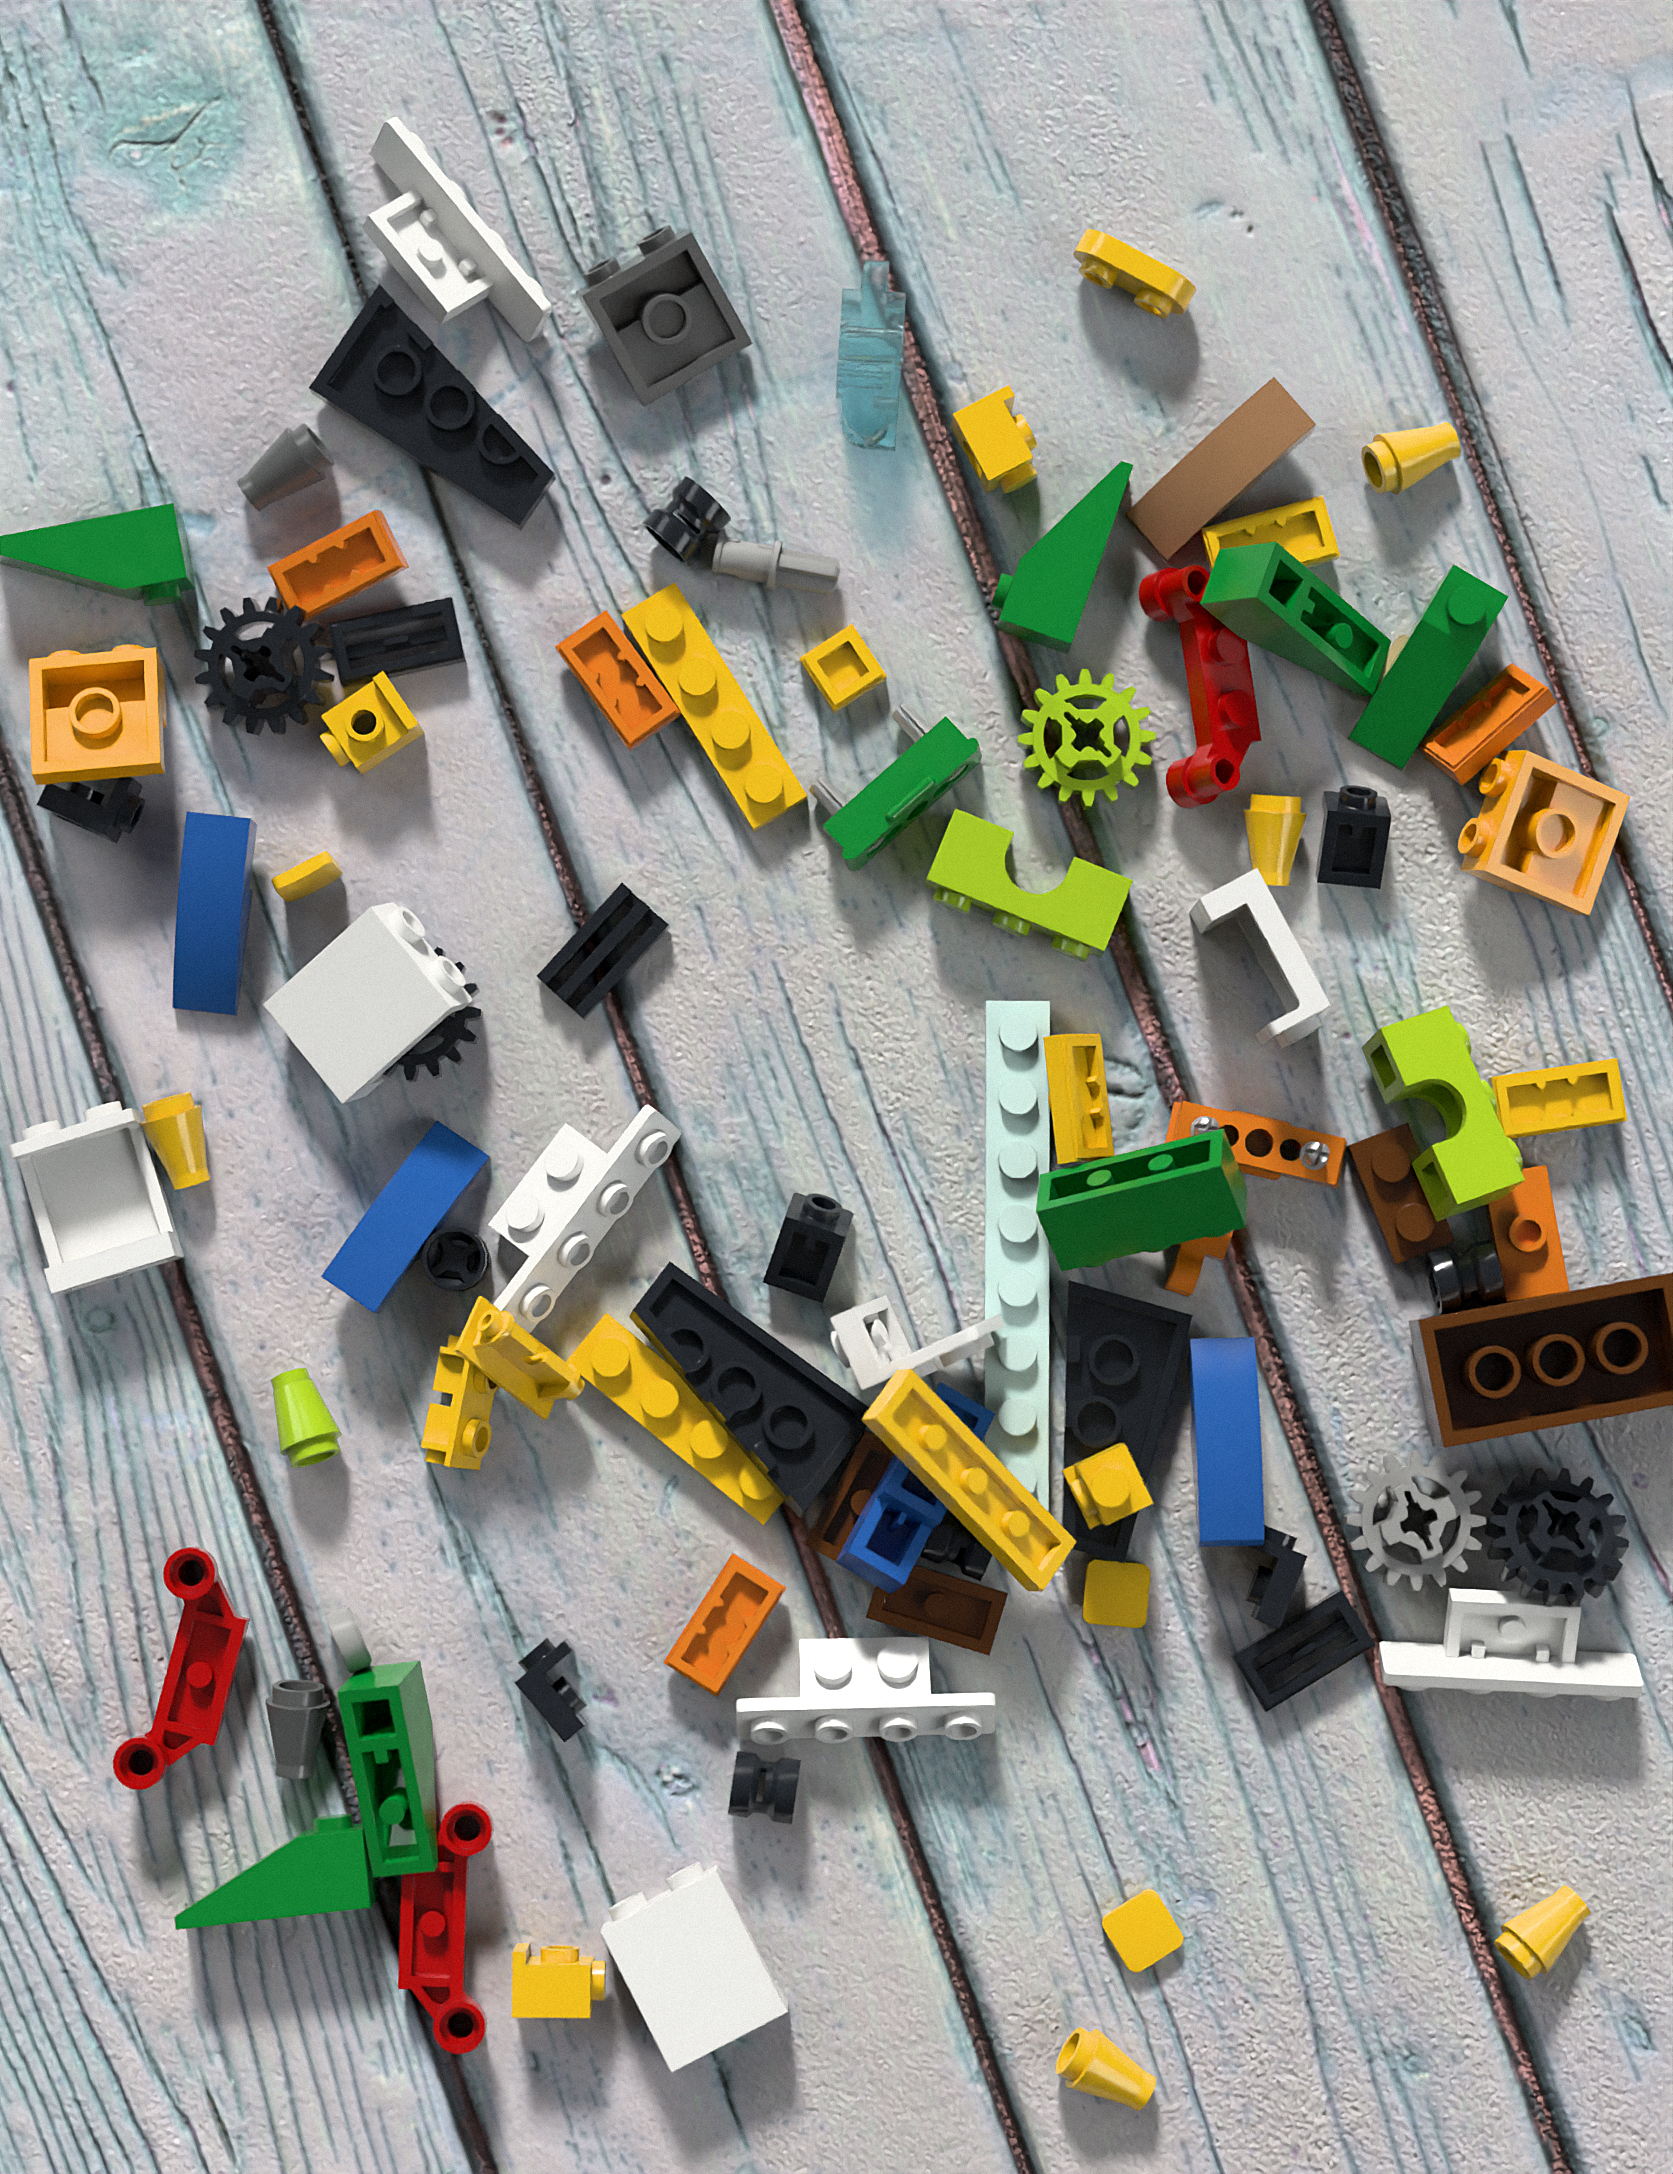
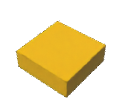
(843, 668)

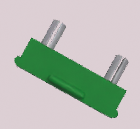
(900, 791)

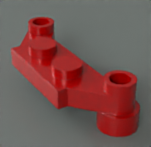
(1217, 686)
(196, 1676)
(436, 1931)

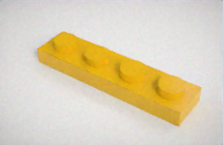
(714, 706)
(668, 1409)
(969, 1480)

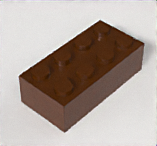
(1546, 1360)

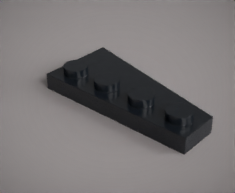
(1116, 1392)

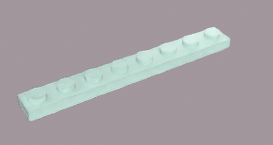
(1015, 1241)

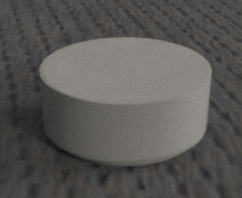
(348, 1639)

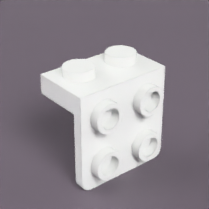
(876, 1348)

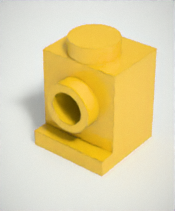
(996, 441)
(393, 728)
(1107, 1486)
(555, 1983)

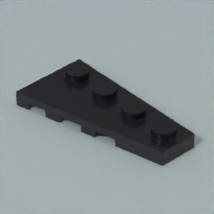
(415, 400)
(761, 1392)

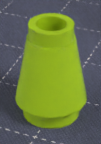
(303, 1420)

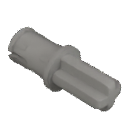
(775, 566)

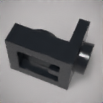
(83, 807)
(1353, 837)
(809, 1246)
(1274, 1586)
(557, 1700)

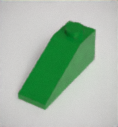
(119, 554)
(1059, 570)
(1292, 613)
(1427, 666)
(392, 1765)
(308, 1875)

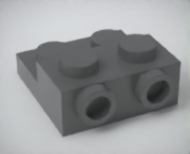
(662, 313)

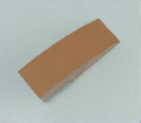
(1220, 469)

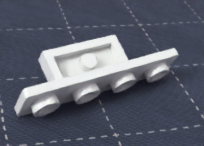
(443, 243)
(571, 1204)
(1510, 1645)
(865, 1692)

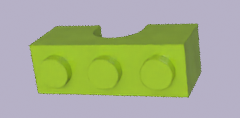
(973, 872)
(1432, 1062)

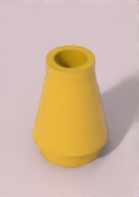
(1405, 457)
(1273, 835)
(178, 1138)
(1540, 1934)
(1102, 2069)

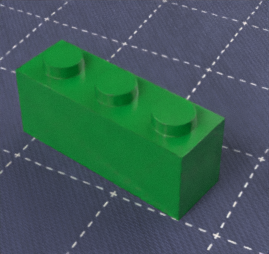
(1142, 1201)

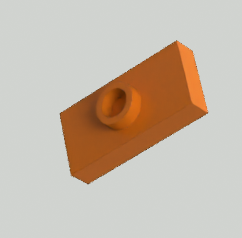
(339, 565)
(618, 680)
(1487, 723)
(1528, 1238)
(725, 1624)

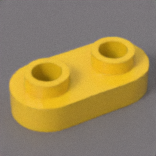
(1112, 262)

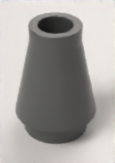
(287, 467)
(296, 1725)

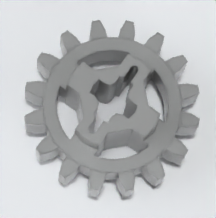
(1440, 1510)

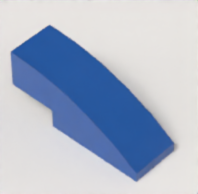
(213, 912)
(405, 1217)
(1226, 1441)
(903, 1510)

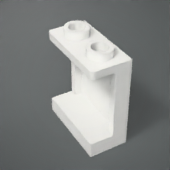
(1275, 950)
(368, 1000)
(96, 1198)
(692, 1965)

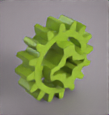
(1064, 718)

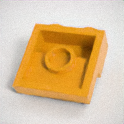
(97, 715)
(1542, 830)

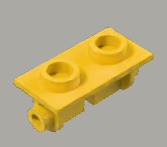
(517, 1360)
(459, 1433)

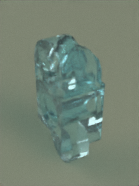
(870, 359)

